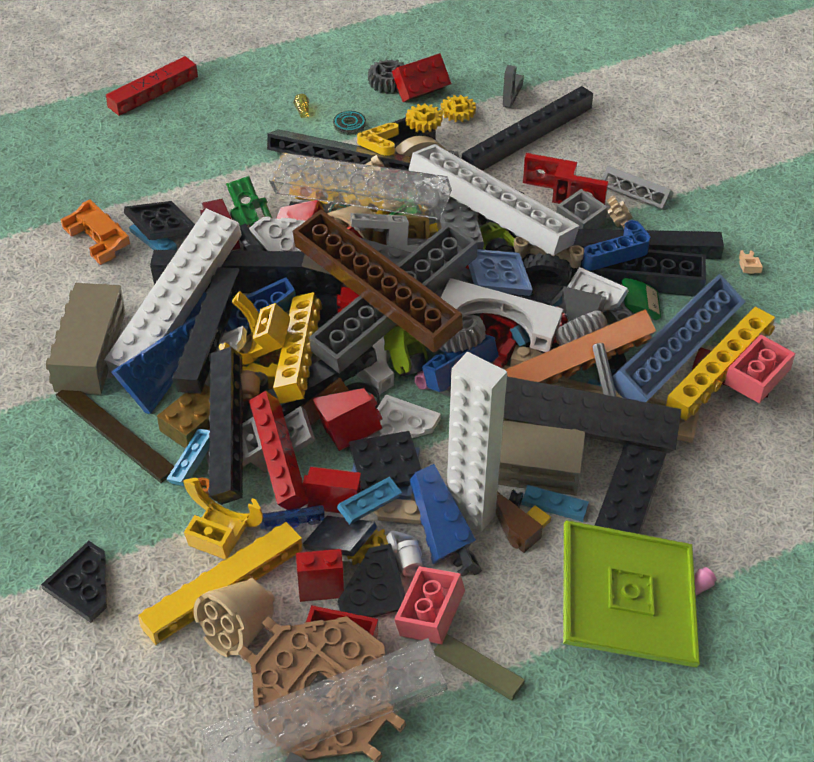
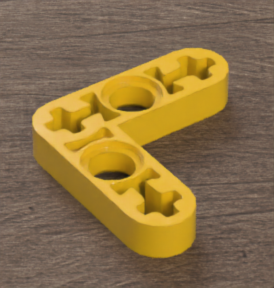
(375, 138)

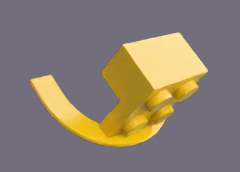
(267, 328)
(219, 527)

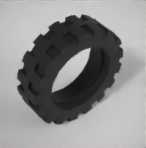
(550, 263)

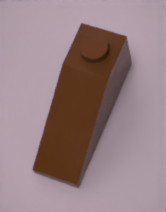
(517, 525)

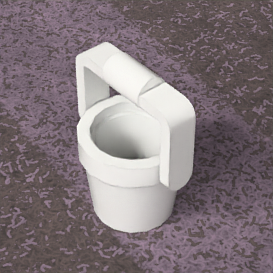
(406, 553)

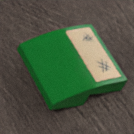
(642, 297)

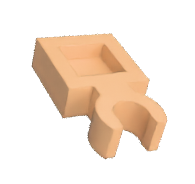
(749, 263)

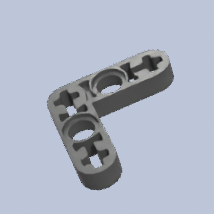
(512, 85)

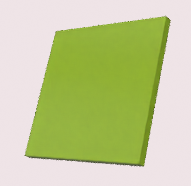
(629, 594)

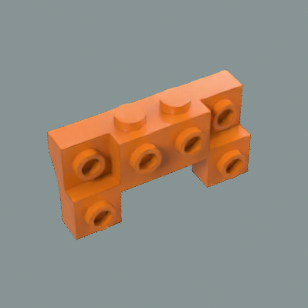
(100, 228)

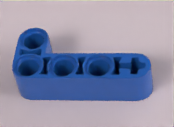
(627, 247)

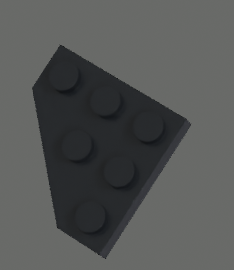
(81, 582)
(374, 585)

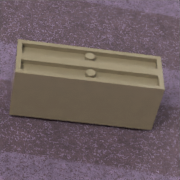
(86, 337)
(541, 457)

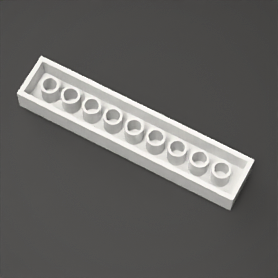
(498, 200)
(178, 286)
(475, 437)

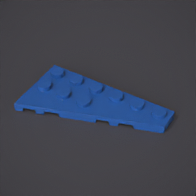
(152, 370)

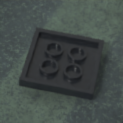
(159, 220)
(385, 457)

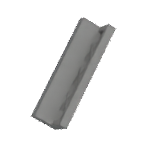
(640, 183)

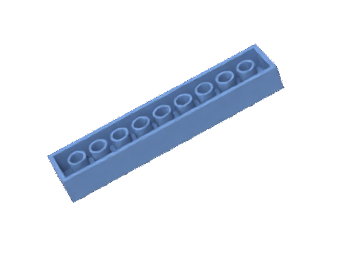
(677, 341)

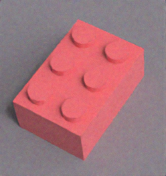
(759, 368)
(430, 605)

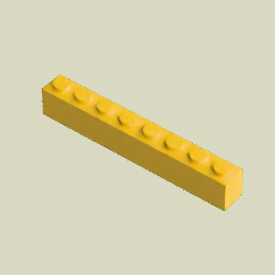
(249, 562)

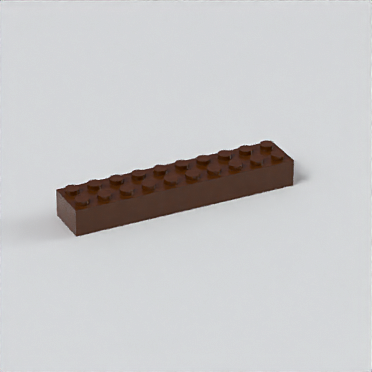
(378, 280)

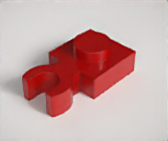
(505, 352)

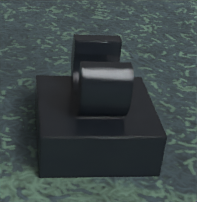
(468, 561)

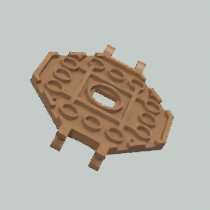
(298, 656)

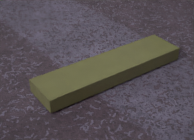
(479, 667)

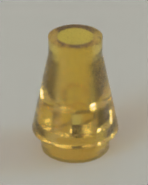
(301, 103)

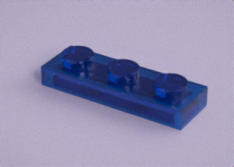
(293, 517)

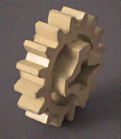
(618, 212)

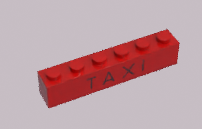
(151, 85)
(278, 452)

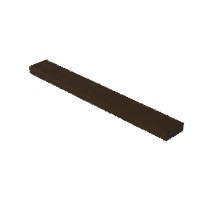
(116, 433)

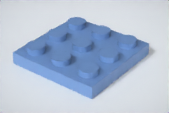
(500, 272)

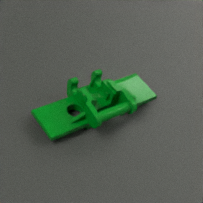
(243, 212)

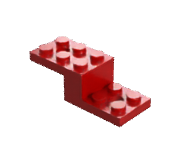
(561, 177)

